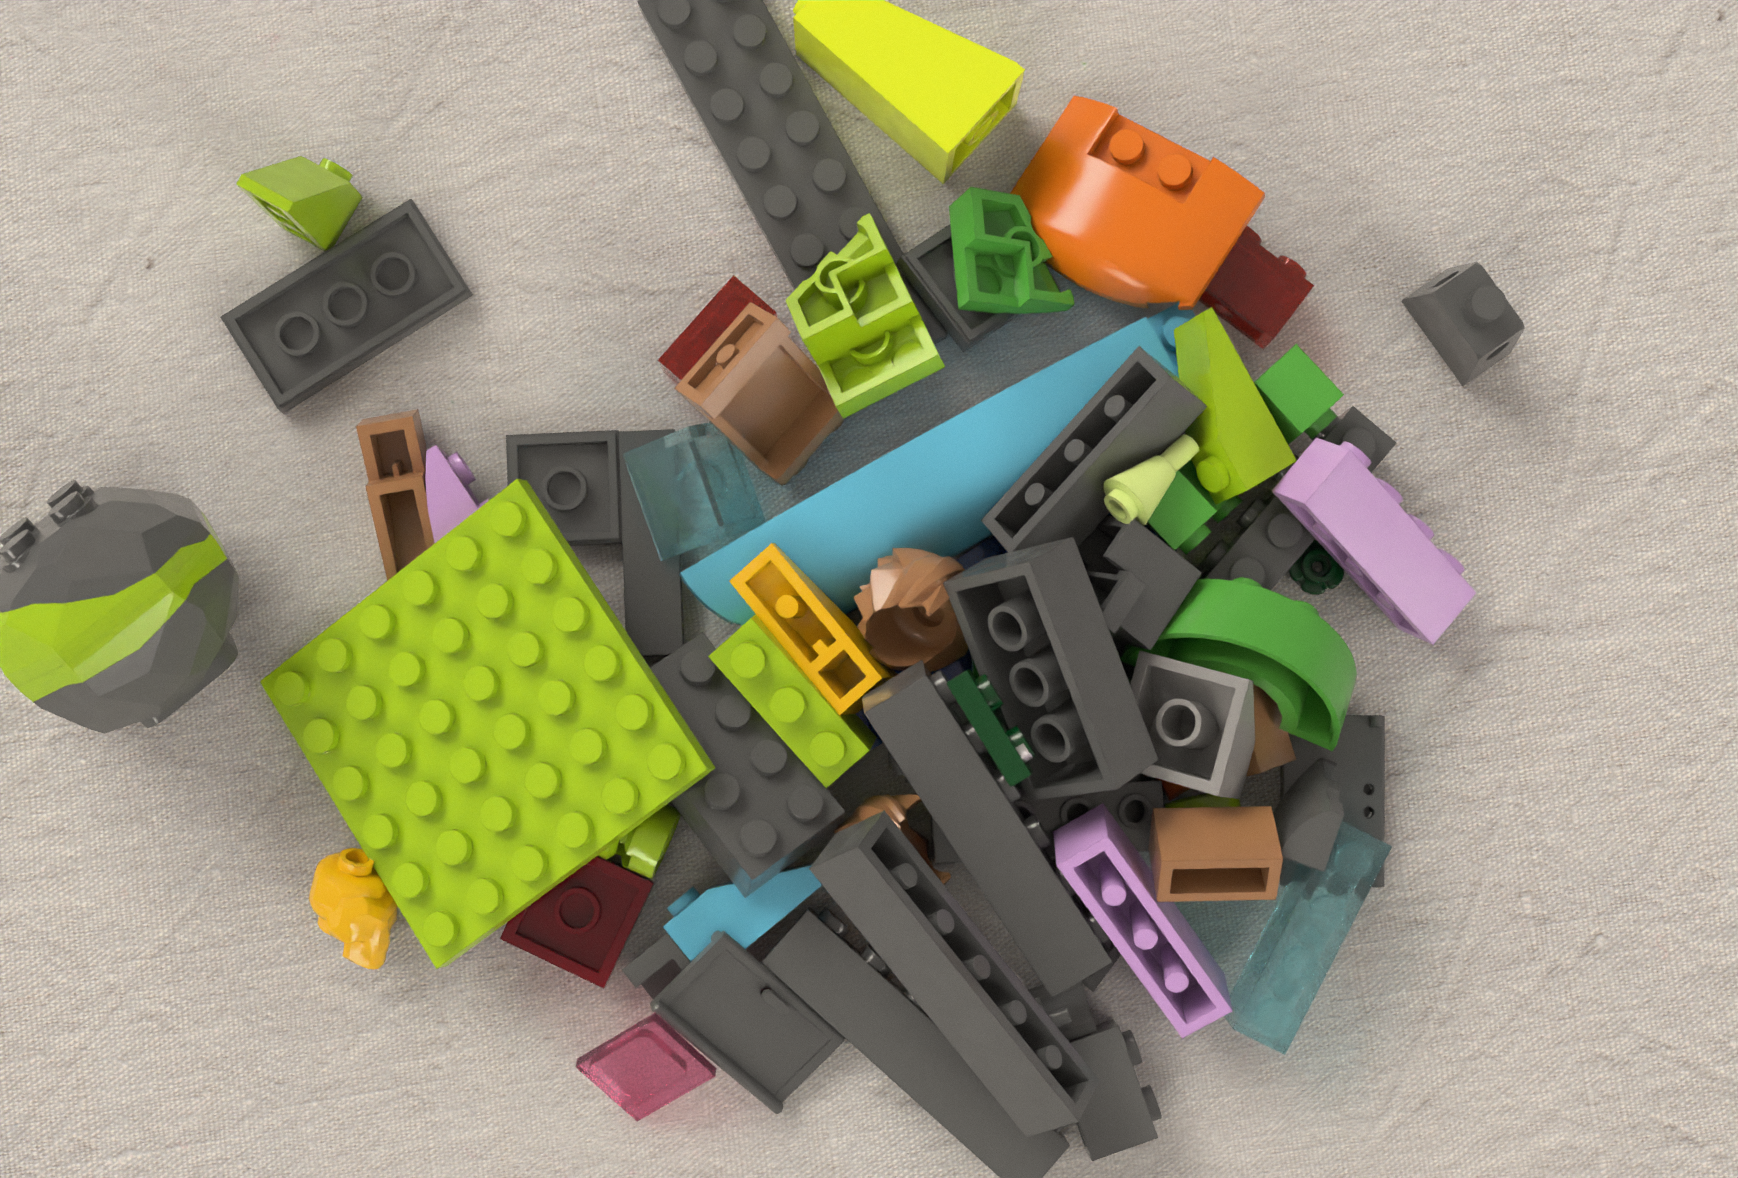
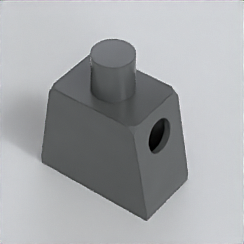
(1466, 319)

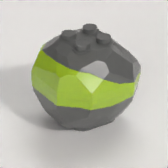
(115, 606)

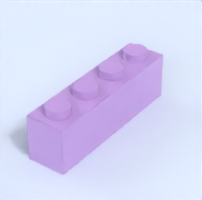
(1375, 539)
(1147, 933)

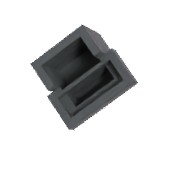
(1135, 580)

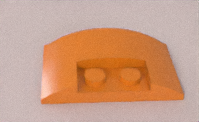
(1132, 208)

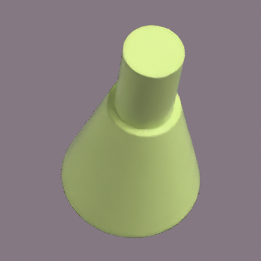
(1140, 488)

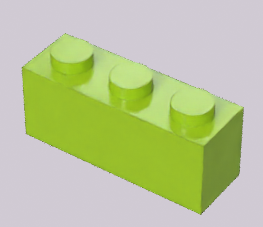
(791, 702)

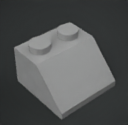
(1196, 723)

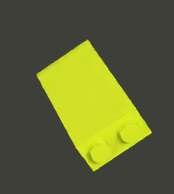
(909, 76)

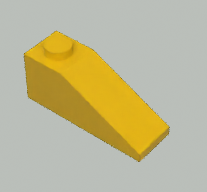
(811, 629)

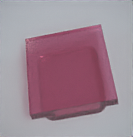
(646, 1067)

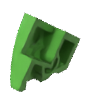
(1001, 257)

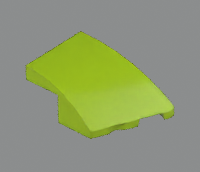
(862, 323)

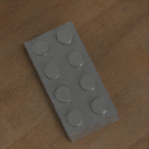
(1055, 668)
(761, 799)

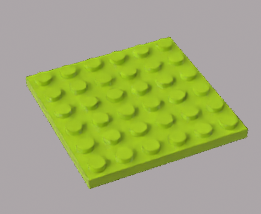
(485, 724)

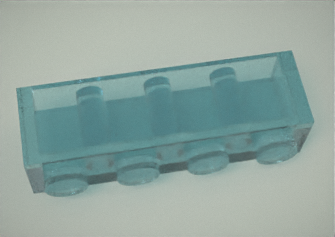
(1304, 939)

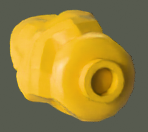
(354, 906)

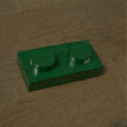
(1007, 747)

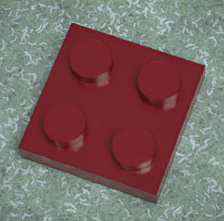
(583, 920)

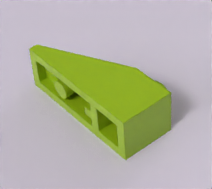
(304, 198)
(1236, 430)

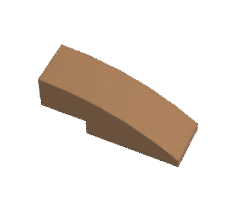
(396, 488)

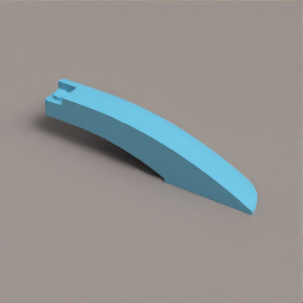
(935, 485)

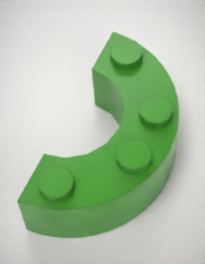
(1298, 401)
(1272, 642)

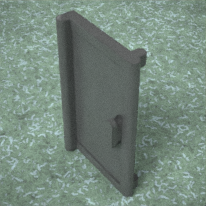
(1359, 763)
(757, 1037)

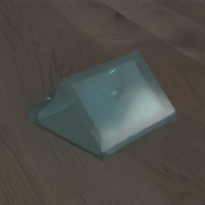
(693, 490)

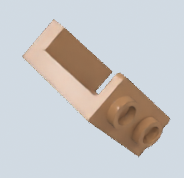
(763, 394)

